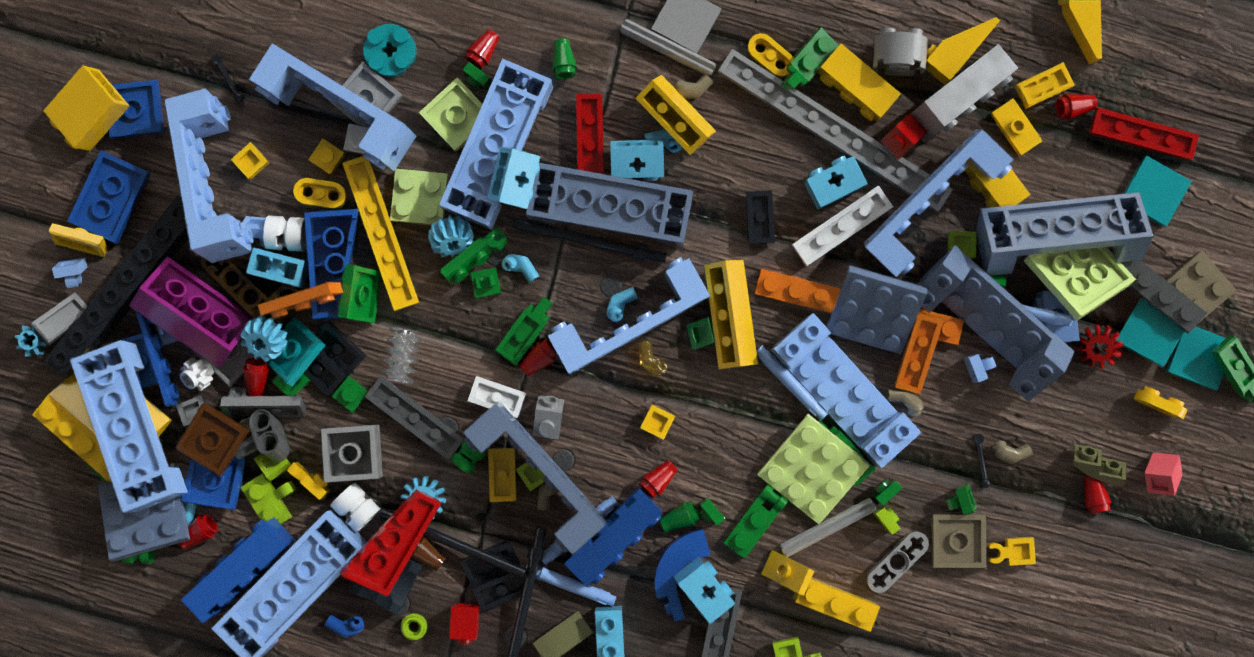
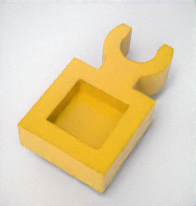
(311, 482)
(1016, 551)

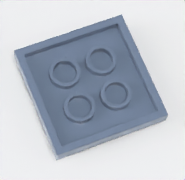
(876, 309)
(143, 530)

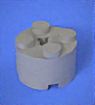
(900, 52)

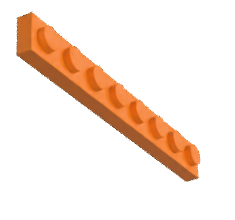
(823, 297)

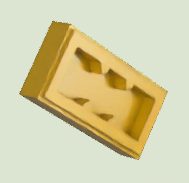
(1044, 85)
(1016, 127)
(78, 239)
(787, 572)

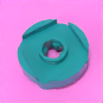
(377, 41)

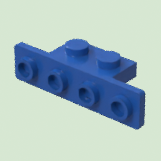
(156, 367)

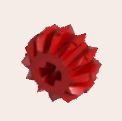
(1097, 355)

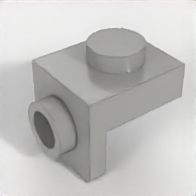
(548, 417)

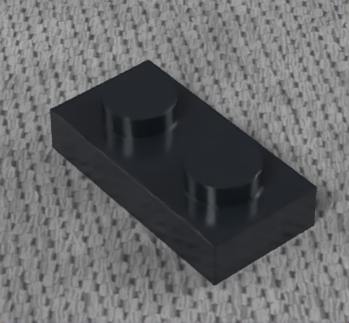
(760, 217)

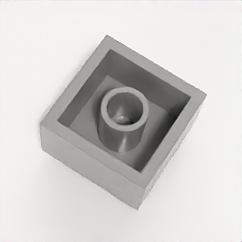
(351, 453)

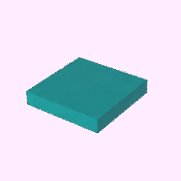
(1159, 189)
(1150, 334)
(299, 352)
(1194, 360)

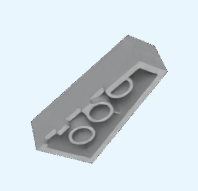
(964, 91)

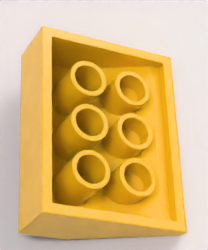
(69, 420)

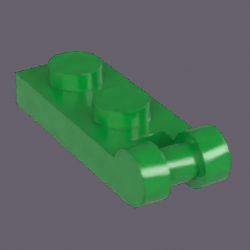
(755, 521)

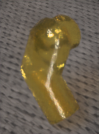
(649, 361)

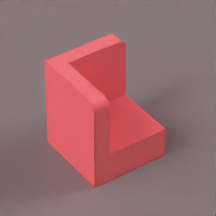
(1163, 474)

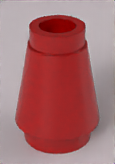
(482, 49)
(1073, 105)
(539, 357)
(255, 376)
(658, 479)
(1096, 496)
(200, 530)

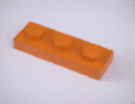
(301, 300)
(918, 353)

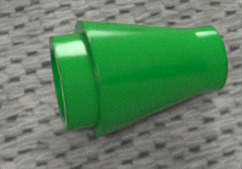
(563, 60)
(682, 516)

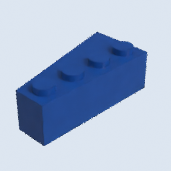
(329, 248)
(620, 531)
(238, 570)

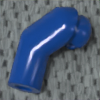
(345, 628)

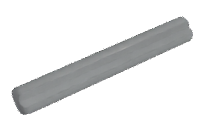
(667, 47)
(828, 527)

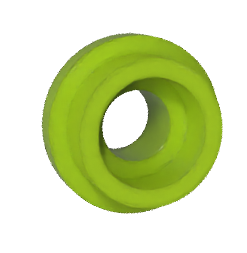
(406, 630)

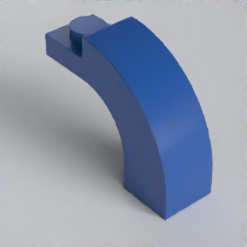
(672, 560)

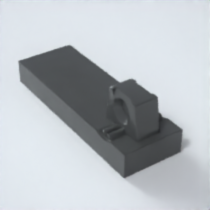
(243, 406)

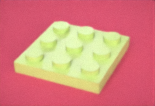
(1081, 277)
(813, 469)

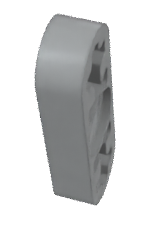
(906, 543)

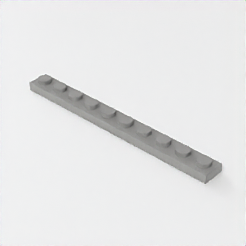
(827, 126)

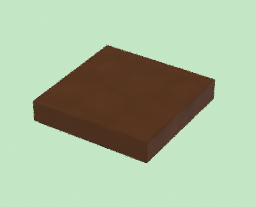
(212, 439)

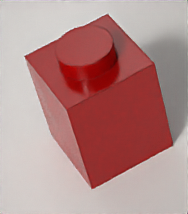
(904, 136)
(464, 622)

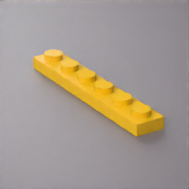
(380, 233)

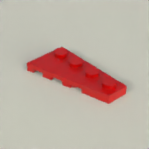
(390, 548)

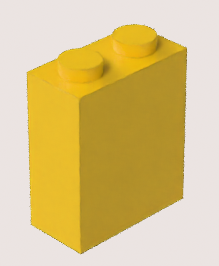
(86, 108)

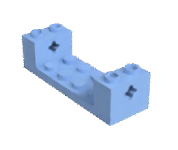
(281, 77)
(190, 119)
(504, 122)
(979, 150)
(685, 285)
(844, 392)
(126, 427)
(289, 586)

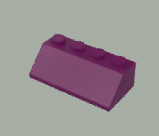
(191, 311)

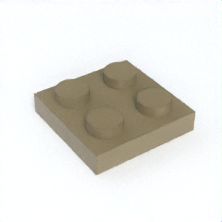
(1202, 282)
(958, 541)

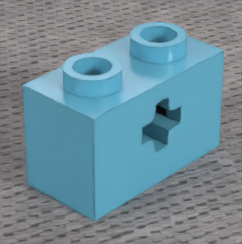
(650, 154)
(508, 166)
(850, 181)
(278, 268)
(710, 603)
(609, 631)

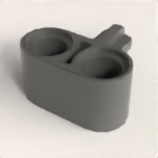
(264, 438)

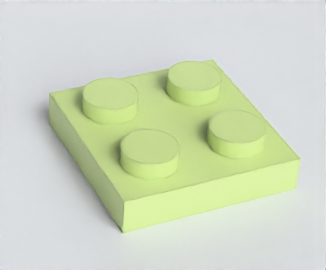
(453, 113)
(418, 196)

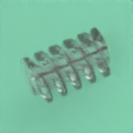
(401, 355)

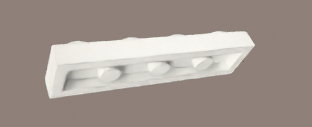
(842, 226)

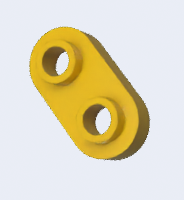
(771, 55)
(321, 193)
(1170, 407)

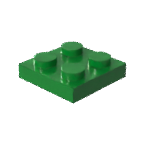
(359, 294)

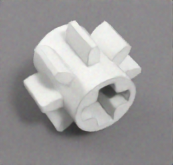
(196, 373)

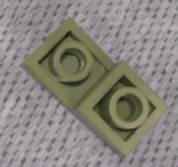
(1091, 463)
(563, 637)

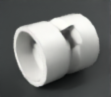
(282, 233)
(355, 507)

